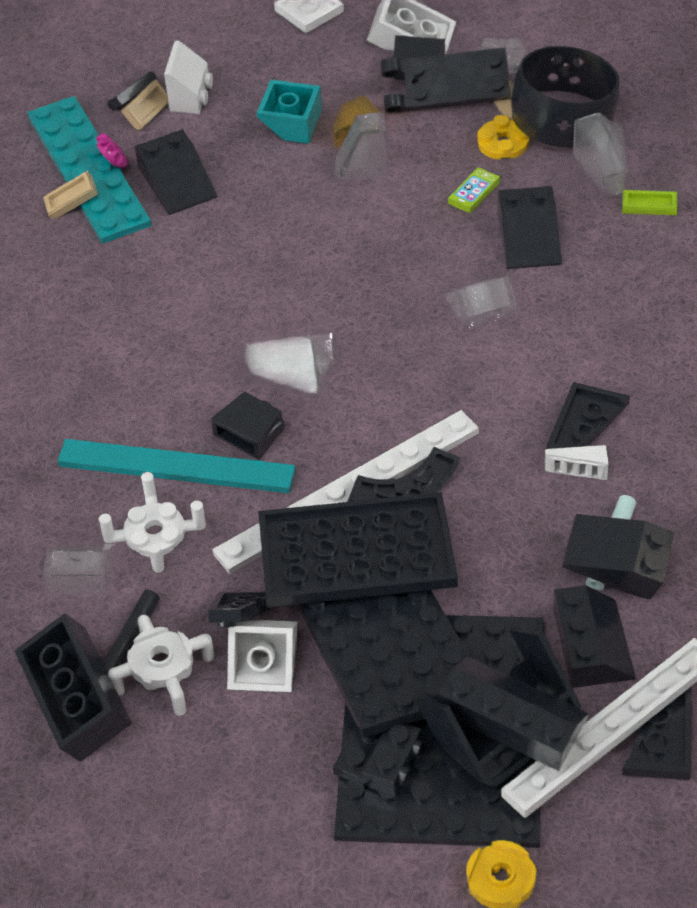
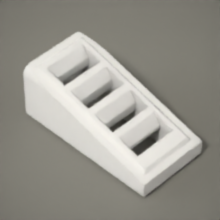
(578, 461)

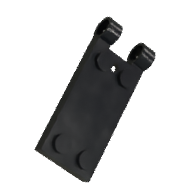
(448, 79)

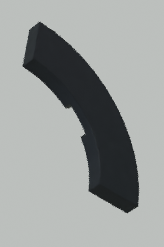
(425, 479)

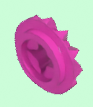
(111, 151)

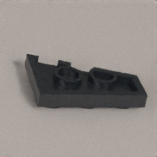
(585, 415)
(236, 607)
(664, 743)

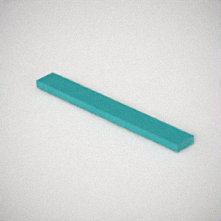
(177, 465)

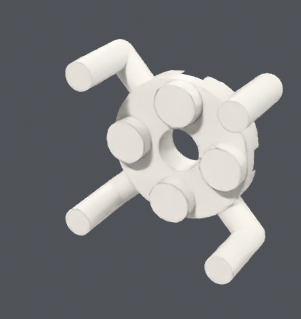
(152, 514)
(166, 672)

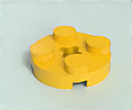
(502, 126)
(504, 893)

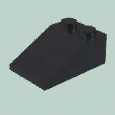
(174, 172)
(529, 227)
(619, 553)

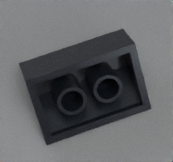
(591, 637)

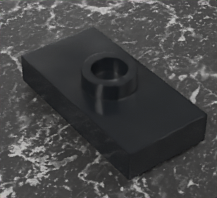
(131, 91)

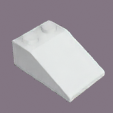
(408, 19)

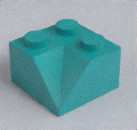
(291, 109)

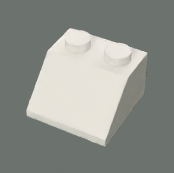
(187, 80)
(262, 655)

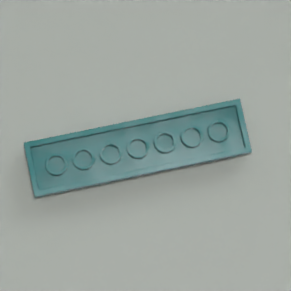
(74, 150)

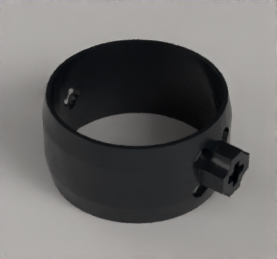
(539, 114)

